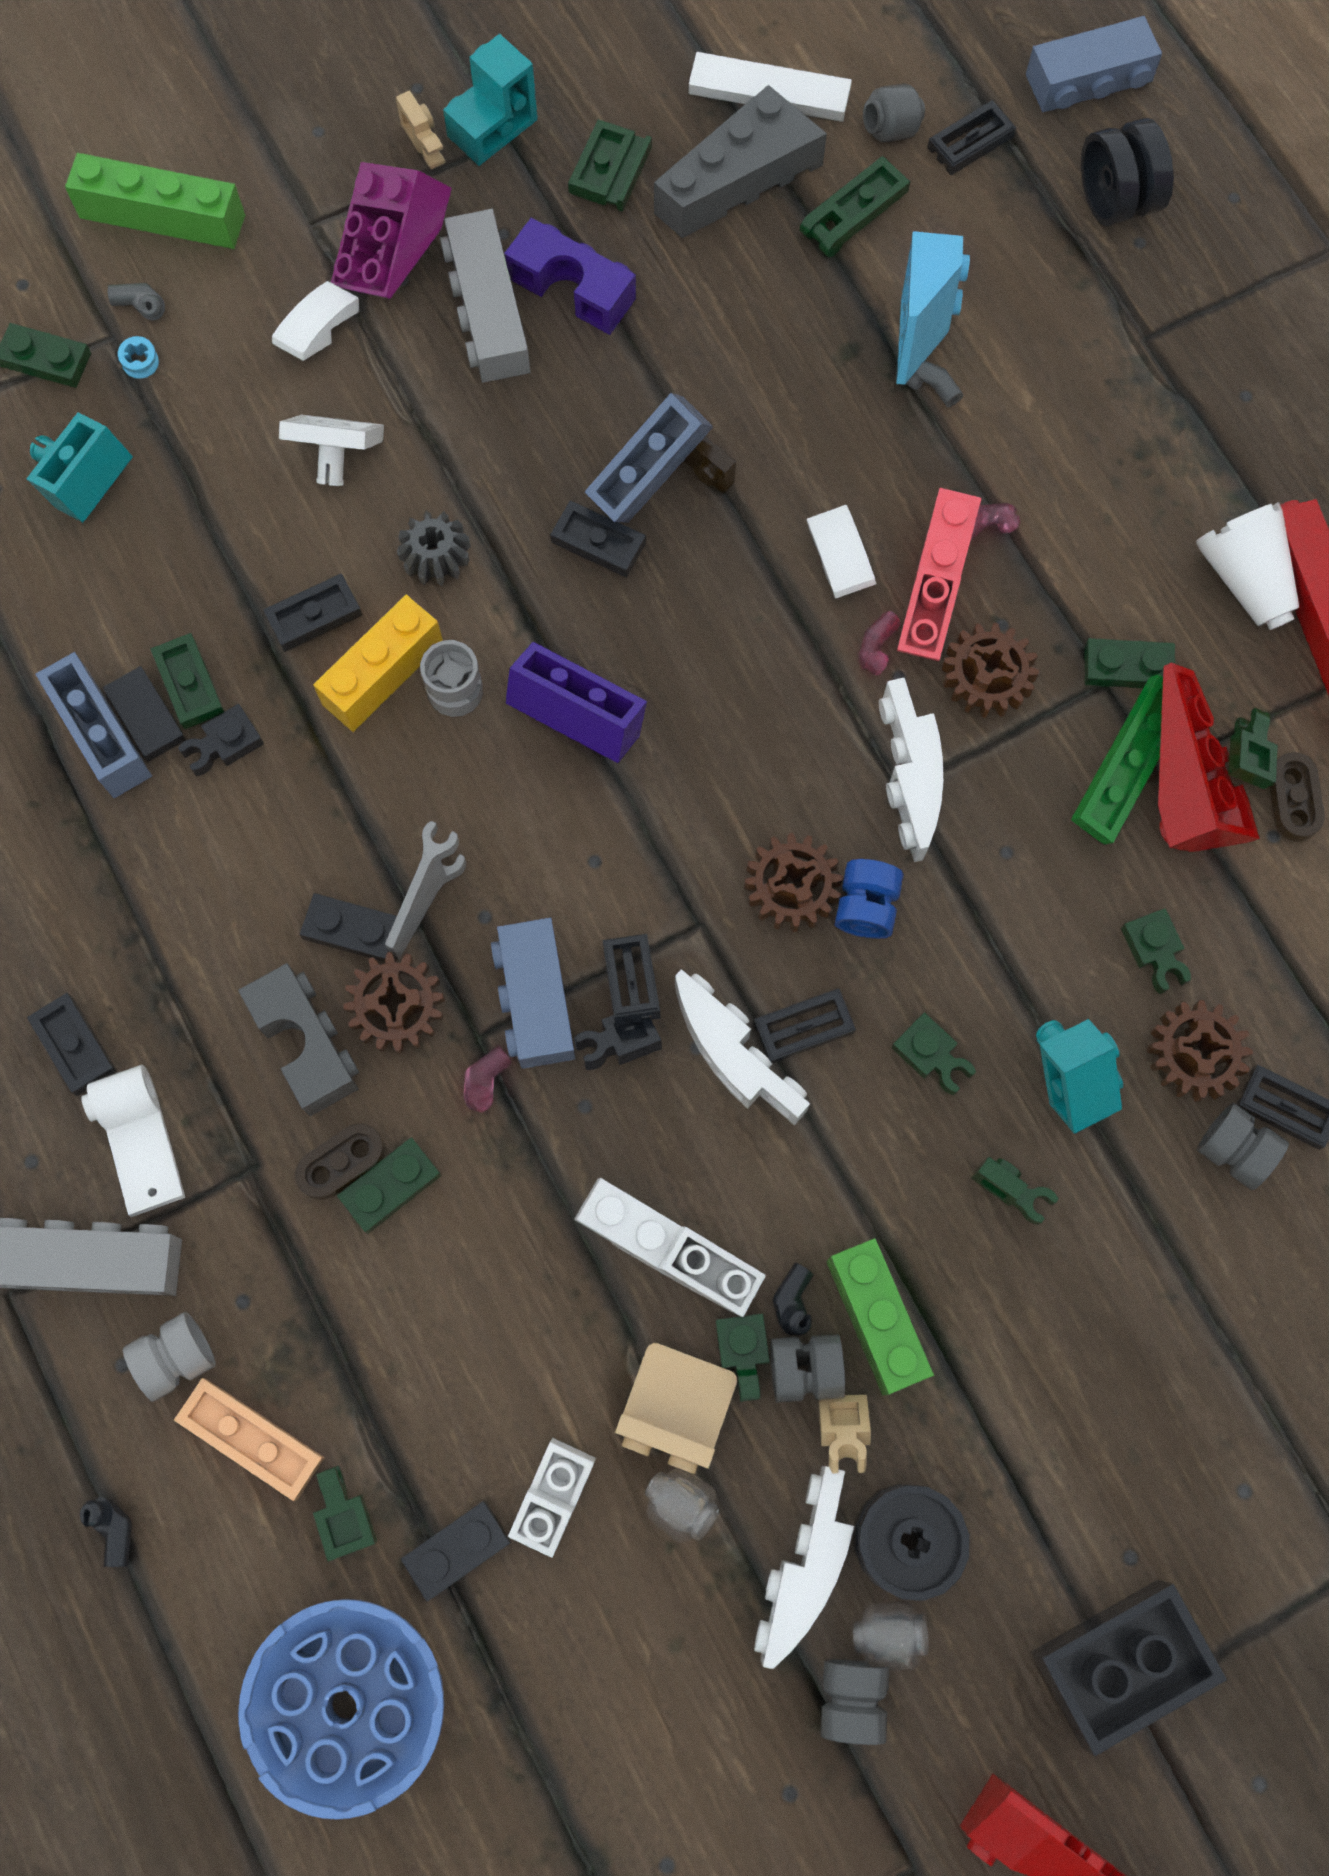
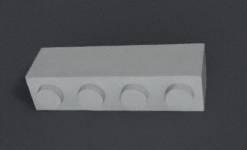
(487, 296)
(89, 1259)

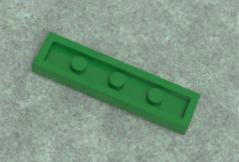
(1124, 768)

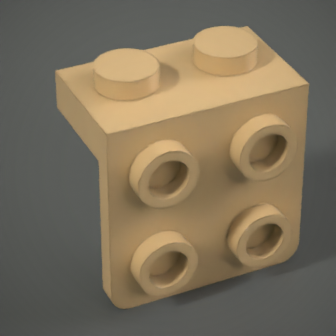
(676, 1407)

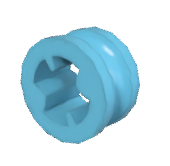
(139, 346)

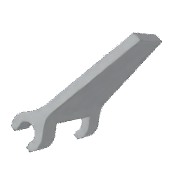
(424, 887)

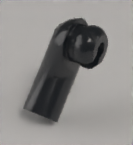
(789, 1303)
(113, 1525)

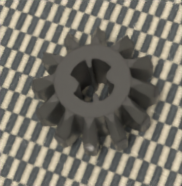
(431, 533)

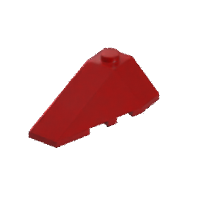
(1195, 792)
(1025, 1838)

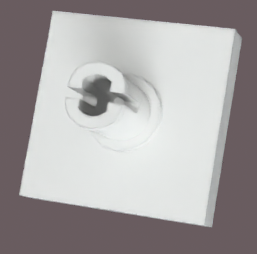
(332, 437)

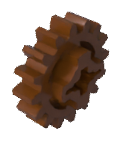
(994, 651)
(786, 865)
(373, 1004)
(1214, 1036)

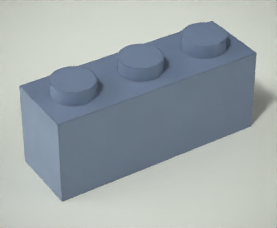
(1093, 64)
(648, 458)
(93, 725)
(533, 993)

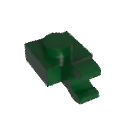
(1251, 754)
(1003, 1182)
(742, 1347)
(344, 1522)

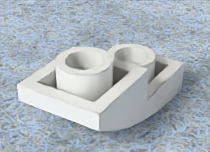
(310, 322)
(841, 551)
(552, 1497)

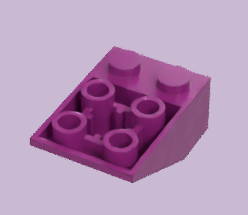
(388, 228)

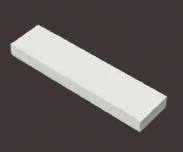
(742, 80)

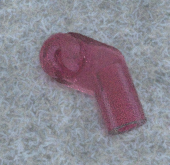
(1001, 514)
(874, 637)
(480, 1079)

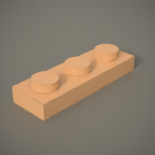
(249, 1439)

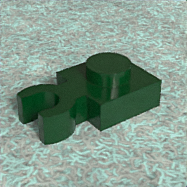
(1155, 943)
(928, 1048)

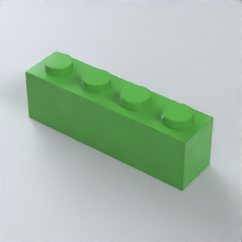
(155, 200)

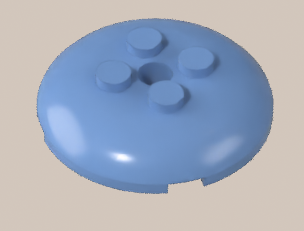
(299, 1742)

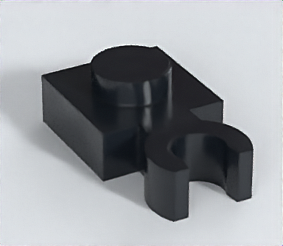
(227, 737)
(624, 1041)

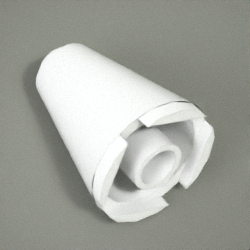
(1256, 564)

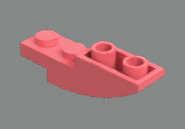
(939, 574)

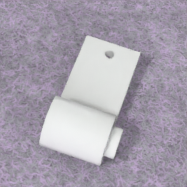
(138, 1138)

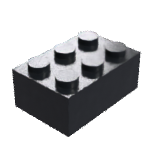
(1128, 1666)

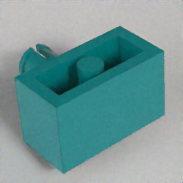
(78, 466)
(1080, 1072)

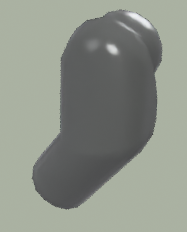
(138, 295)
(939, 380)

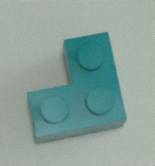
(496, 105)

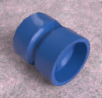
(869, 891)

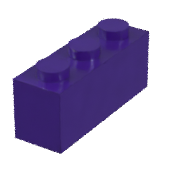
(575, 702)

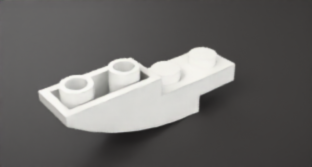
(918, 782)
(720, 1038)
(670, 1248)
(803, 1589)

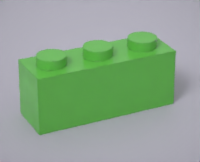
(879, 1317)

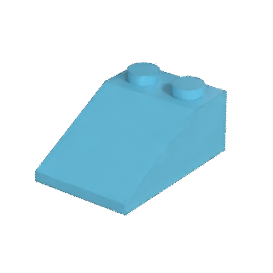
(929, 297)

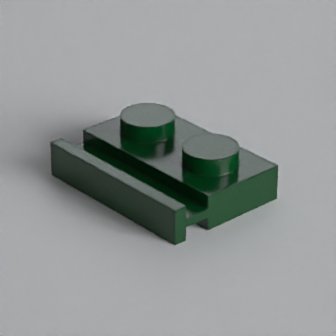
(609, 165)

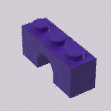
(545, 256)

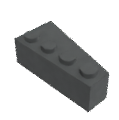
(738, 161)

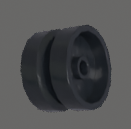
(1127, 171)
(940, 1546)

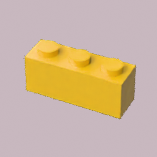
(378, 663)

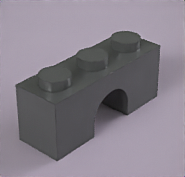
(283, 1003)

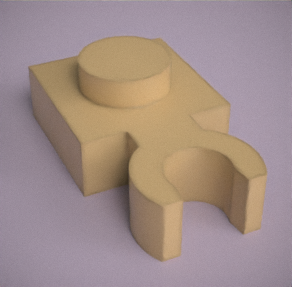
(418, 124)
(845, 1429)

